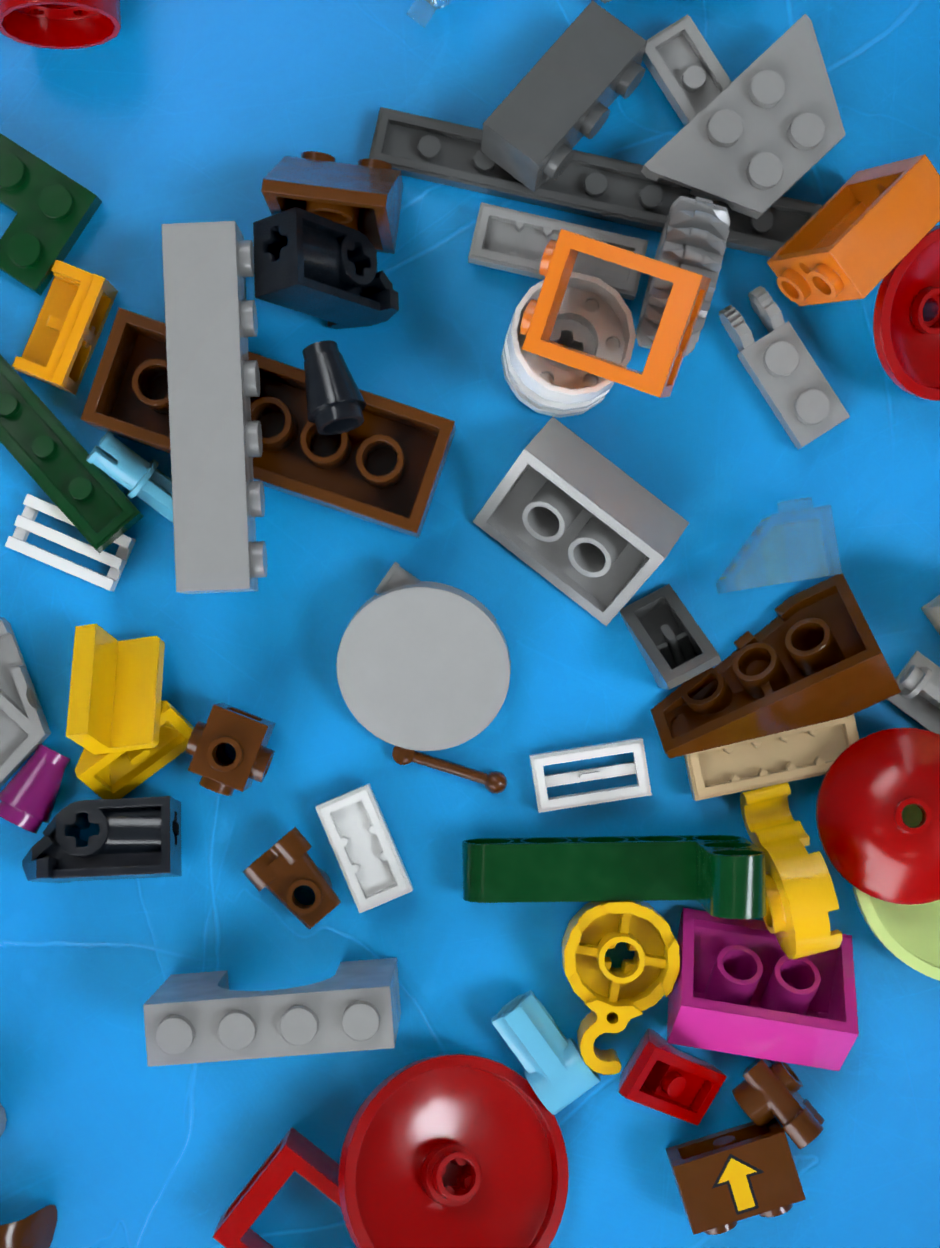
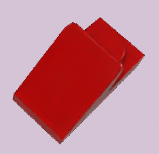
(669, 1079)

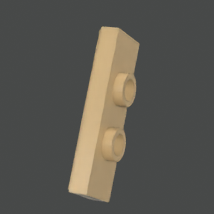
(769, 759)

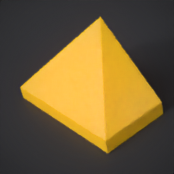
(121, 772)

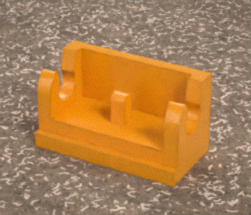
(67, 327)

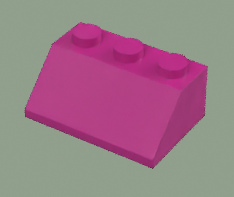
(754, 1001)

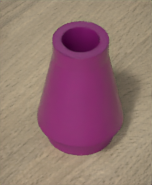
(34, 789)

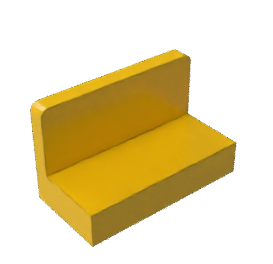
(115, 691)

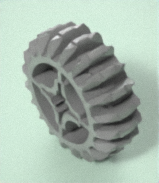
(693, 241)

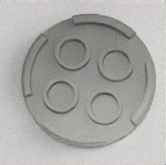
(424, 666)

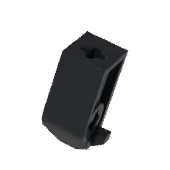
(321, 270)
(133, 842)

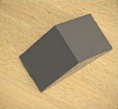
(669, 638)

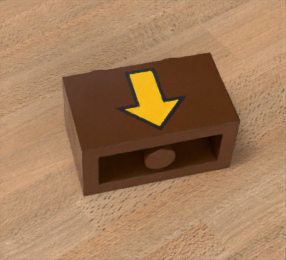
(735, 1176)

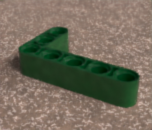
(715, 870)

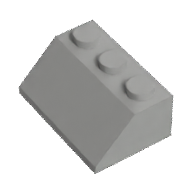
(580, 521)

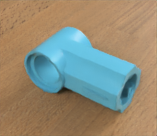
(550, 1060)

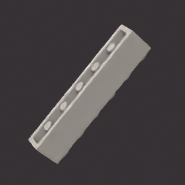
(212, 408)

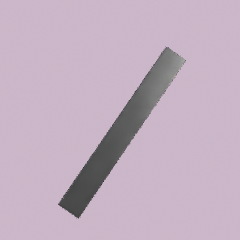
(587, 187)

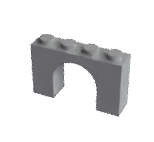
(204, 1021)

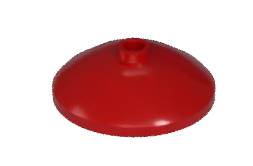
(909, 320)
(863, 809)

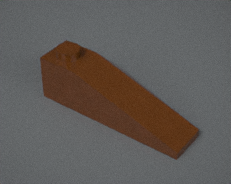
(792, 674)

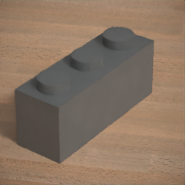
(564, 97)

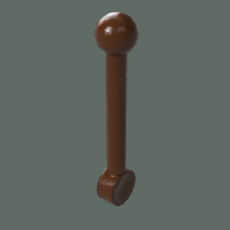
(494, 781)

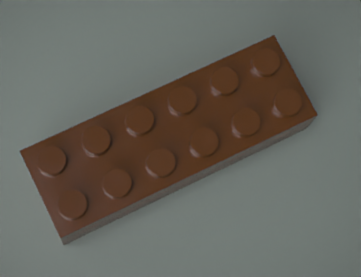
(373, 472)

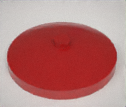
(453, 1160)

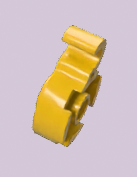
(796, 882)
(622, 992)

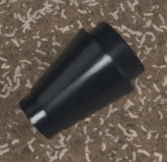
(331, 392)

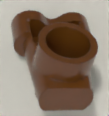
(288, 867)
(772, 1093)

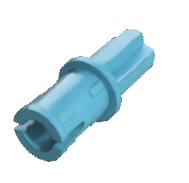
(134, 474)

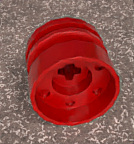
(60, 22)

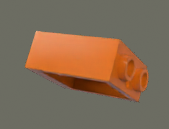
(860, 233)
(672, 333)

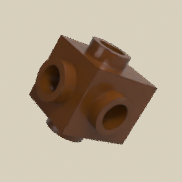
(248, 737)

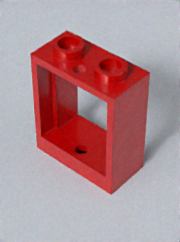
(290, 1155)

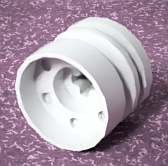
(589, 320)

